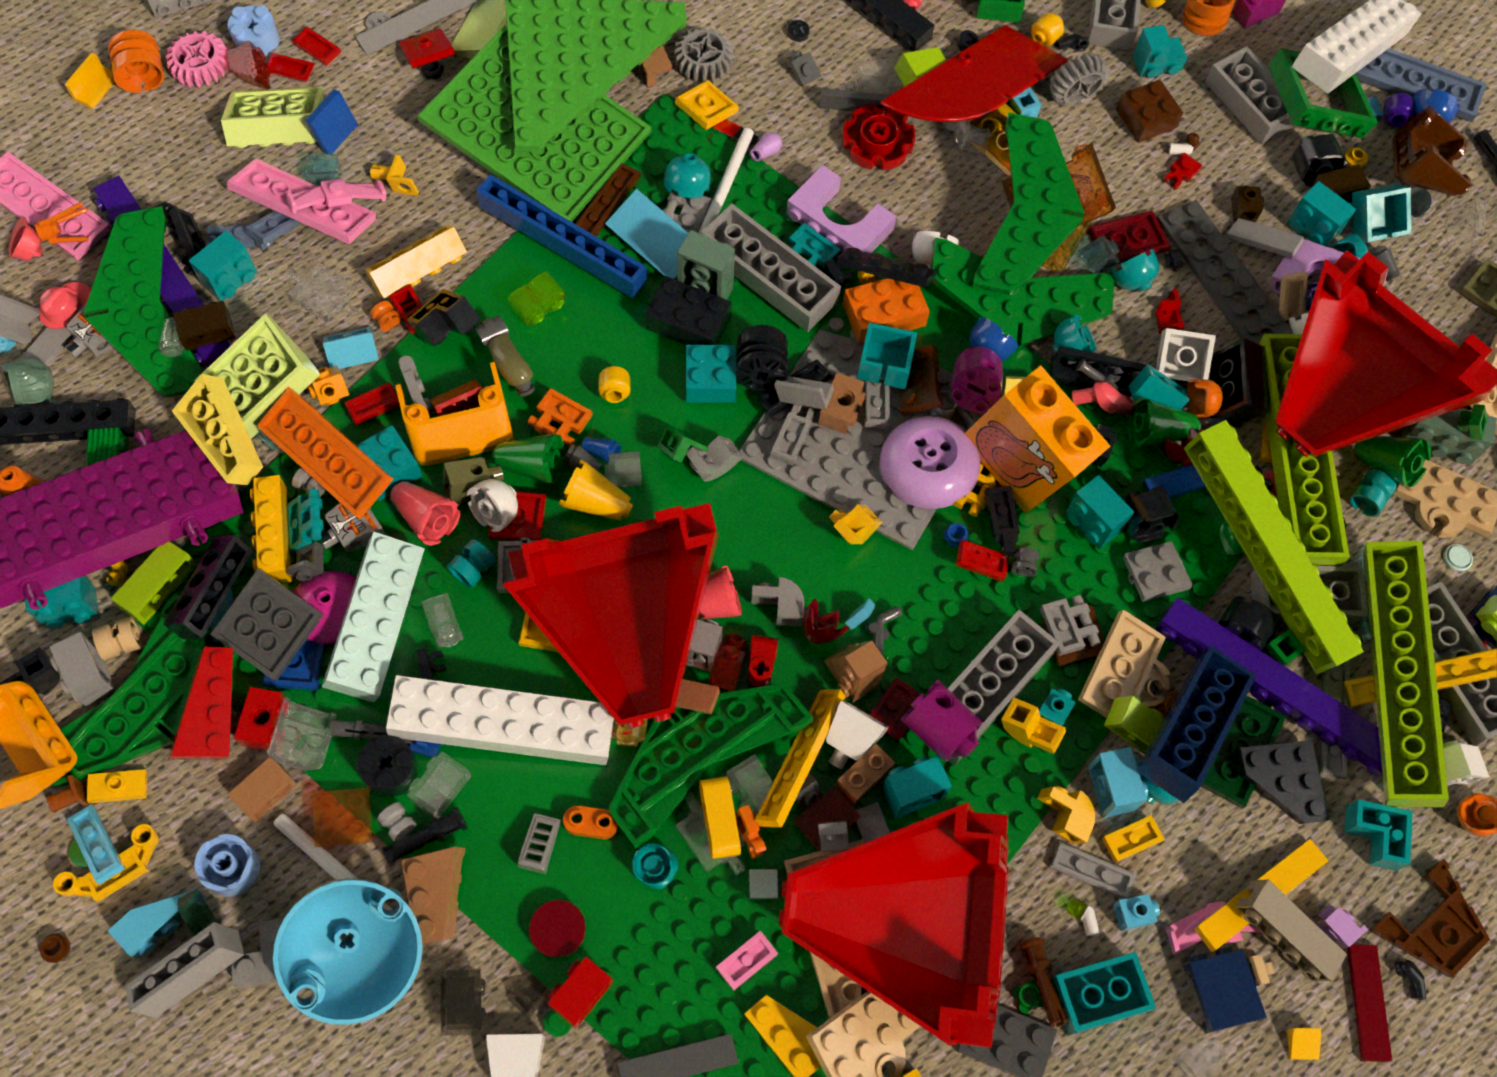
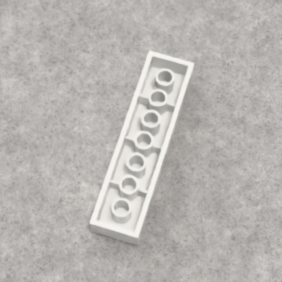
(1355, 42)
(499, 720)

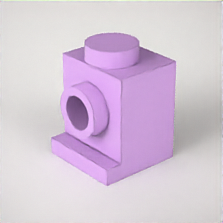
(1340, 926)

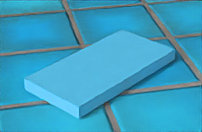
(649, 232)

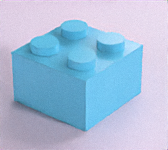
(1117, 782)

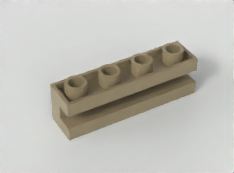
(1291, 931)

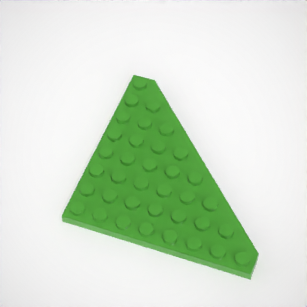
(573, 54)

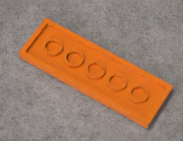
(325, 453)

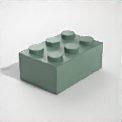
(706, 264)
(1448, 440)

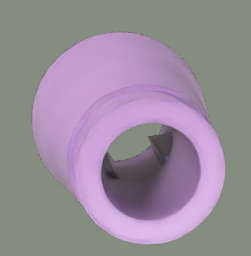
(767, 146)

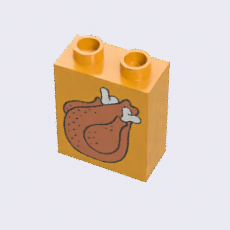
(1035, 439)

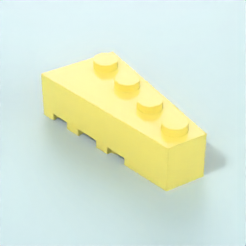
(218, 429)

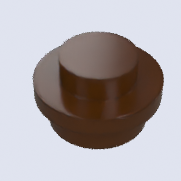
(55, 948)

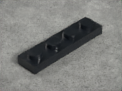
(886, 267)

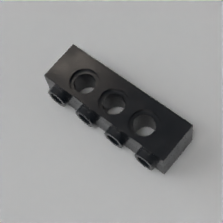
(208, 587)

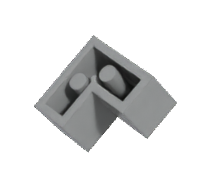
(705, 645)
(257, 967)

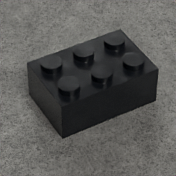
(687, 313)
(1242, 378)

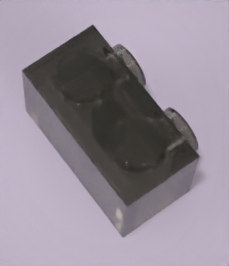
(461, 1002)

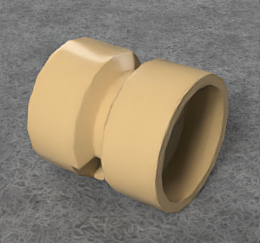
(113, 639)

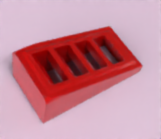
(402, 296)

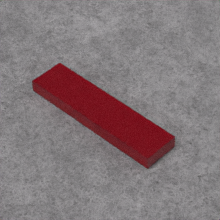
(1369, 1003)

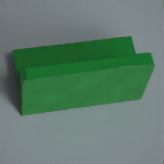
(677, 442)

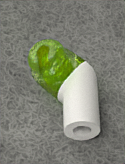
(1085, 914)

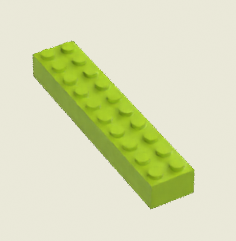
(1304, 485)
(1273, 547)
(1404, 675)

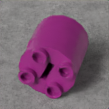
(977, 379)
(943, 723)

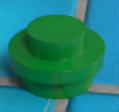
(555, 1024)

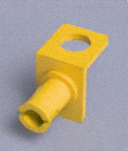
(394, 176)

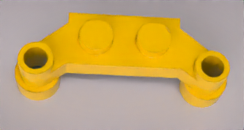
(134, 860)

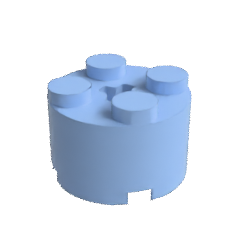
(253, 25)
(227, 850)

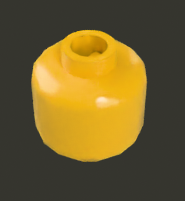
(1047, 29)
(614, 384)

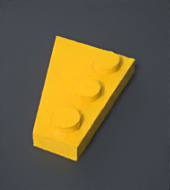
(785, 1035)

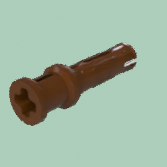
(1040, 969)

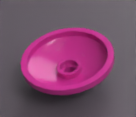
(338, 588)

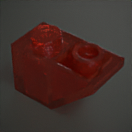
(248, 64)
(729, 662)

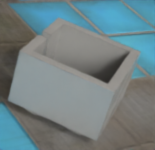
(82, 670)

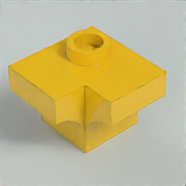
(857, 524)

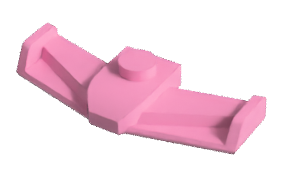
(335, 193)
(1182, 932)

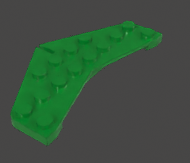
(1042, 212)
(130, 291)
(1037, 305)
(151, 696)
(681, 752)

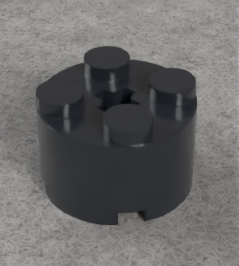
(1321, 154)
(1151, 514)
(1250, 621)
(385, 751)

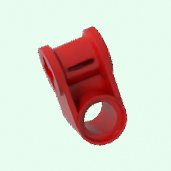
(762, 657)

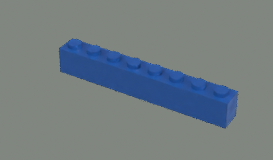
(562, 236)

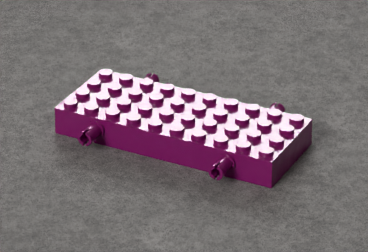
(108, 514)

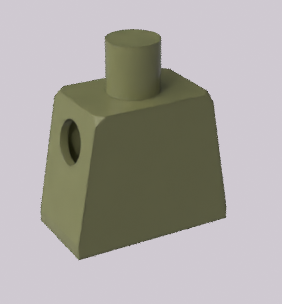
(464, 474)

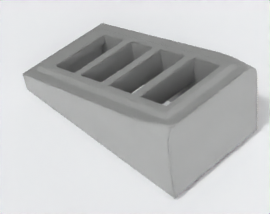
(534, 865)

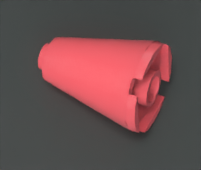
(425, 511)
(720, 596)

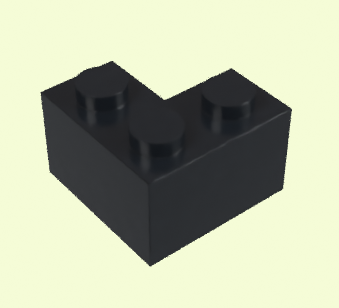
(442, 315)

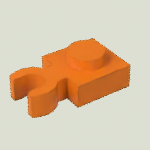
(749, 831)

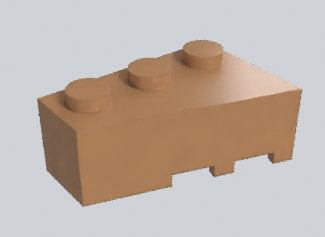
(857, 669)
(433, 892)

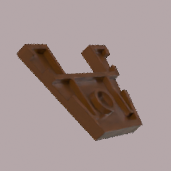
(1447, 935)

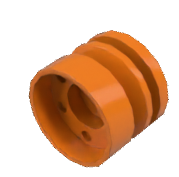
(1207, 16)
(135, 60)

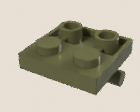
(1483, 287)

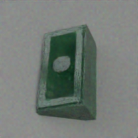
(195, 912)

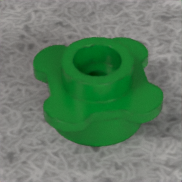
(1020, 993)

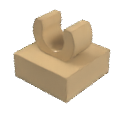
(1260, 970)

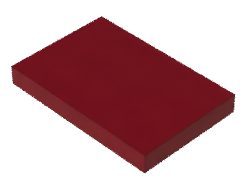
(1133, 235)

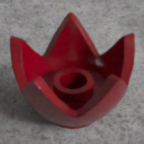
(1176, 452)
(821, 628)

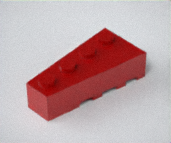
(207, 710)

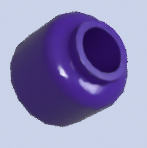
(1398, 109)

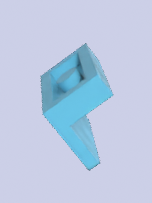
(350, 348)

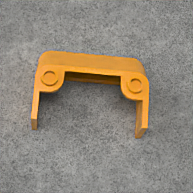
(460, 432)
(31, 743)

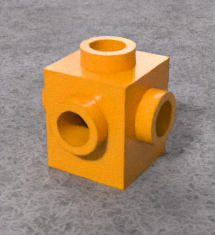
(328, 386)

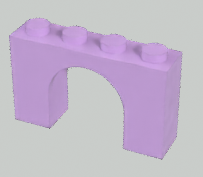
(807, 206)
(1309, 259)

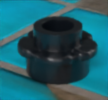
(428, 74)
(1173, 259)

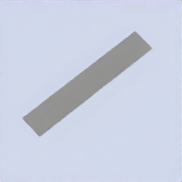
(408, 23)

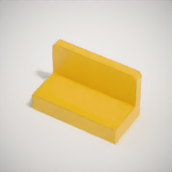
(90, 82)

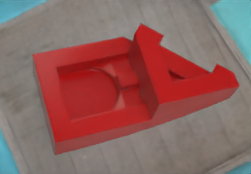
(1168, 313)

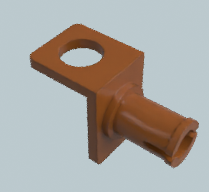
(75, 793)

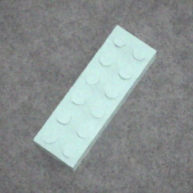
(373, 617)

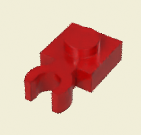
(1183, 168)

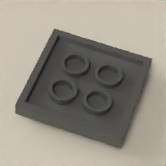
(267, 624)

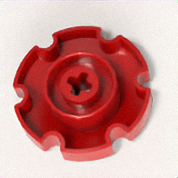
(878, 137)

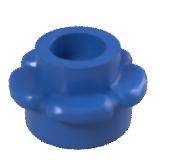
(958, 529)

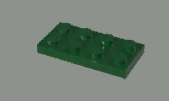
(1253, 726)

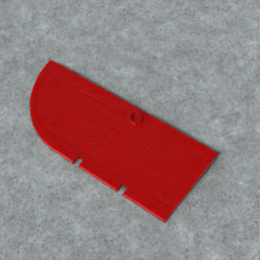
(977, 79)

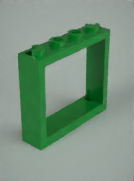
(1354, 123)

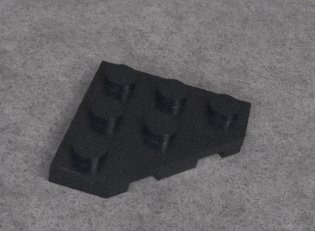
(1287, 777)

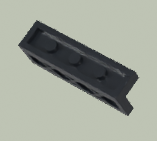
(1064, 371)

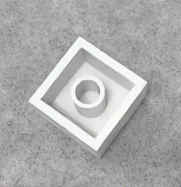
(1185, 355)

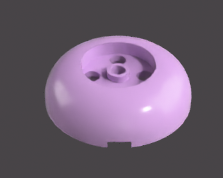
(926, 485)

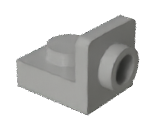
(833, 835)

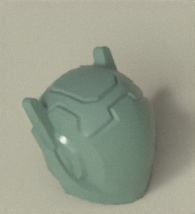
(29, 381)

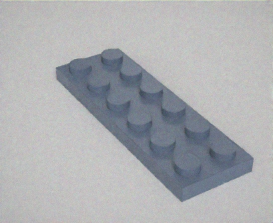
(1407, 75)

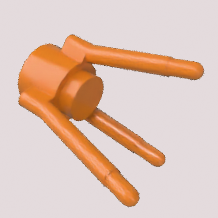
(49, 228)

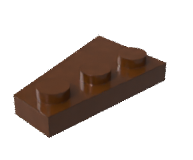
(922, 384)

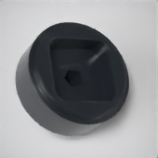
(798, 30)
(966, 39)

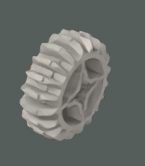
(703, 54)
(1079, 79)

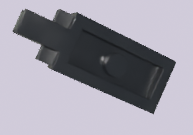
(1002, 518)

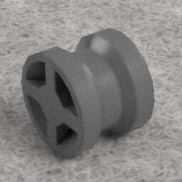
(1025, 562)

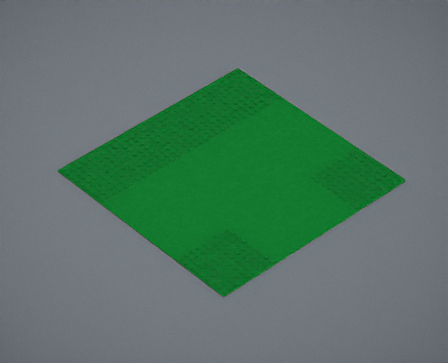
(669, 940)

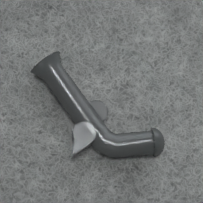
(1095, 375)
(877, 627)

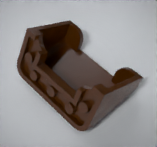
(1426, 151)

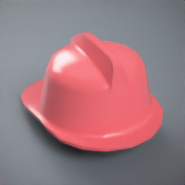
(24, 241)
(62, 303)

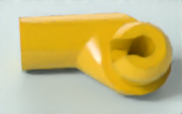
(118, 574)

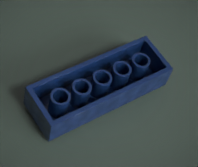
(1196, 724)

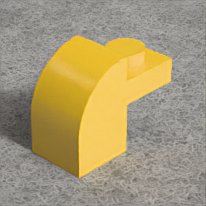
(1027, 727)
(1075, 813)

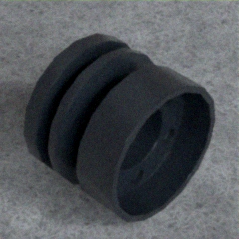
(761, 357)

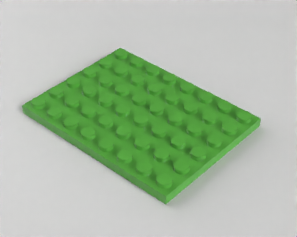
(562, 176)

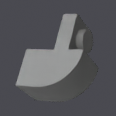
(717, 460)
(786, 597)

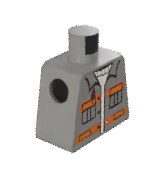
(85, 336)
(348, 529)

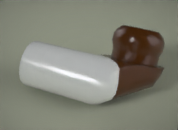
(1187, 146)

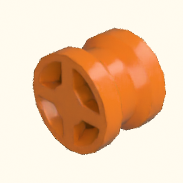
(385, 315)

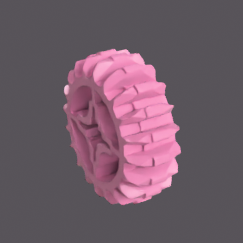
(197, 66)

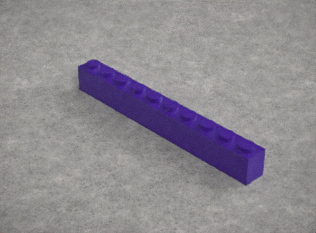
(175, 287)
(1278, 685)

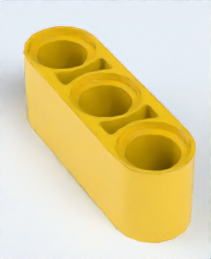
(719, 817)

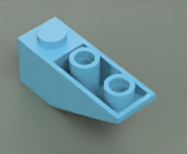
(146, 925)

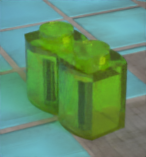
(537, 299)

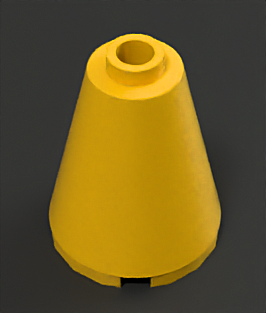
(595, 494)

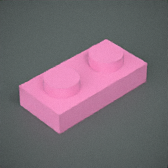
(746, 960)

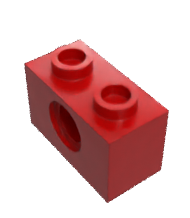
(257, 704)

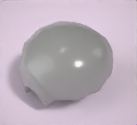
(1420, 202)

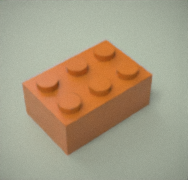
(886, 304)

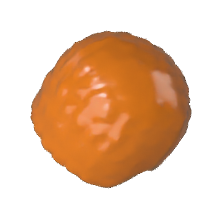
(1204, 397)
(1478, 814)

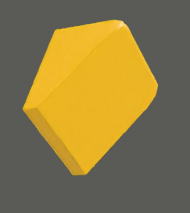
(1304, 1043)

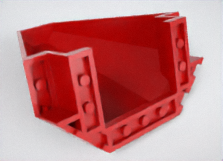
(1372, 364)
(622, 605)
(914, 919)

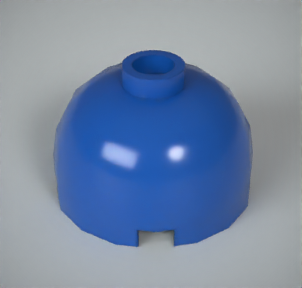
(1440, 100)
(990, 335)

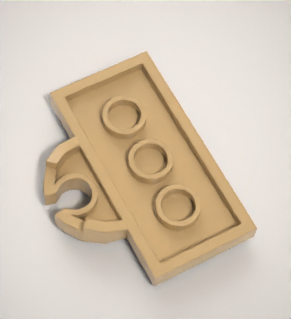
(1452, 500)
(1126, 666)
(862, 1039)

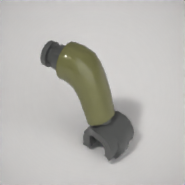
(505, 355)

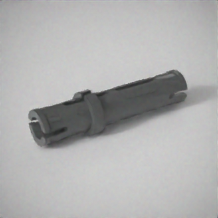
(358, 730)

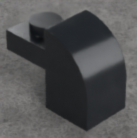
(35, 671)

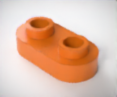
(590, 821)

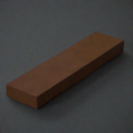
(608, 199)

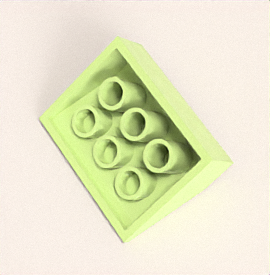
(479, 27)
(270, 116)
(261, 369)

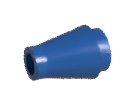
(601, 447)

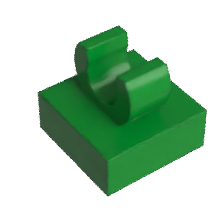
(1476, 421)

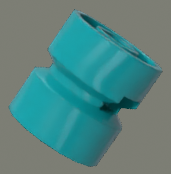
(1374, 492)
(469, 566)

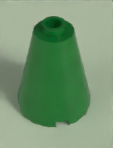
(1157, 421)
(1396, 456)
(532, 457)

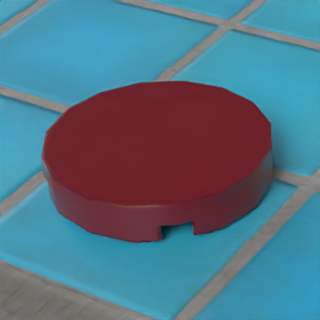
(557, 929)

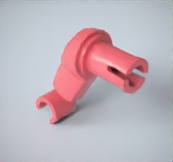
(1107, 397)

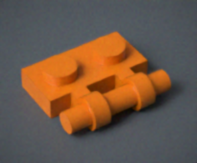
(562, 410)

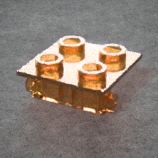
(342, 817)

